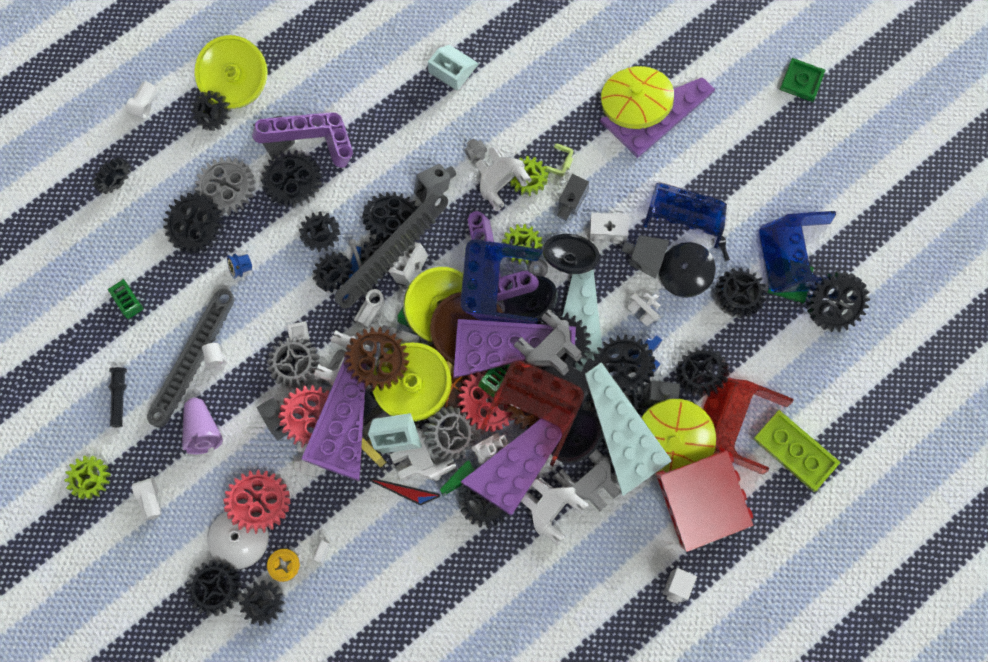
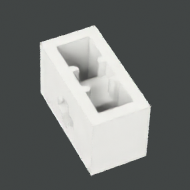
(616, 222)
(409, 265)
(679, 586)

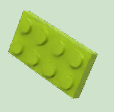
(796, 451)

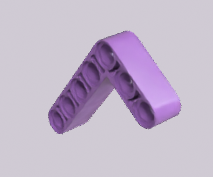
(307, 130)
(517, 279)

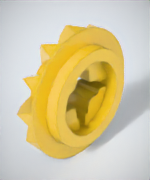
(274, 563)

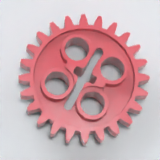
(473, 406)
(298, 427)
(270, 490)

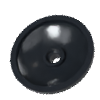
(571, 253)
(695, 277)
(533, 303)
(586, 429)

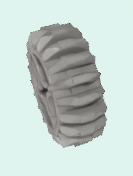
(301, 361)
(442, 447)

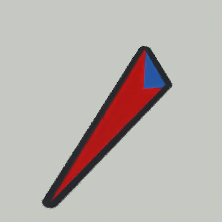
(413, 494)

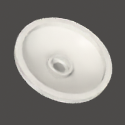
(238, 553)

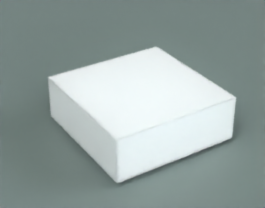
(298, 330)
(321, 552)

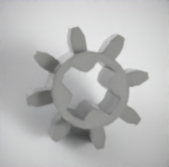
(475, 150)

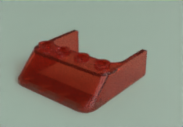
(538, 395)
(728, 412)

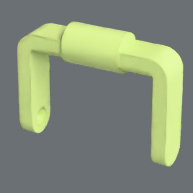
(567, 163)

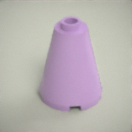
(199, 428)

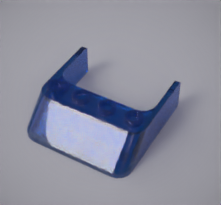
(689, 209)
(786, 251)
(482, 279)

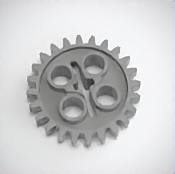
(232, 171)

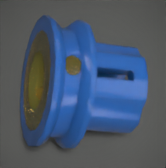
(238, 265)

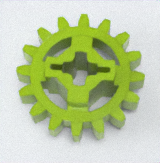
(538, 179)
(522, 236)
(85, 485)

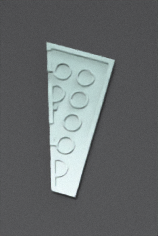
(583, 304)
(628, 439)

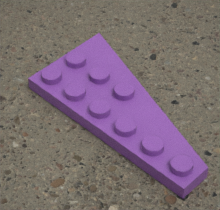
(685, 101)
(491, 343)
(339, 430)
(514, 468)

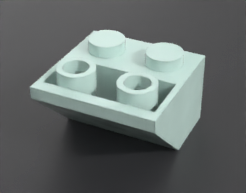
(451, 66)
(394, 434)

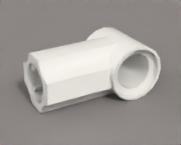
(140, 104)
(369, 310)
(214, 357)
(146, 494)

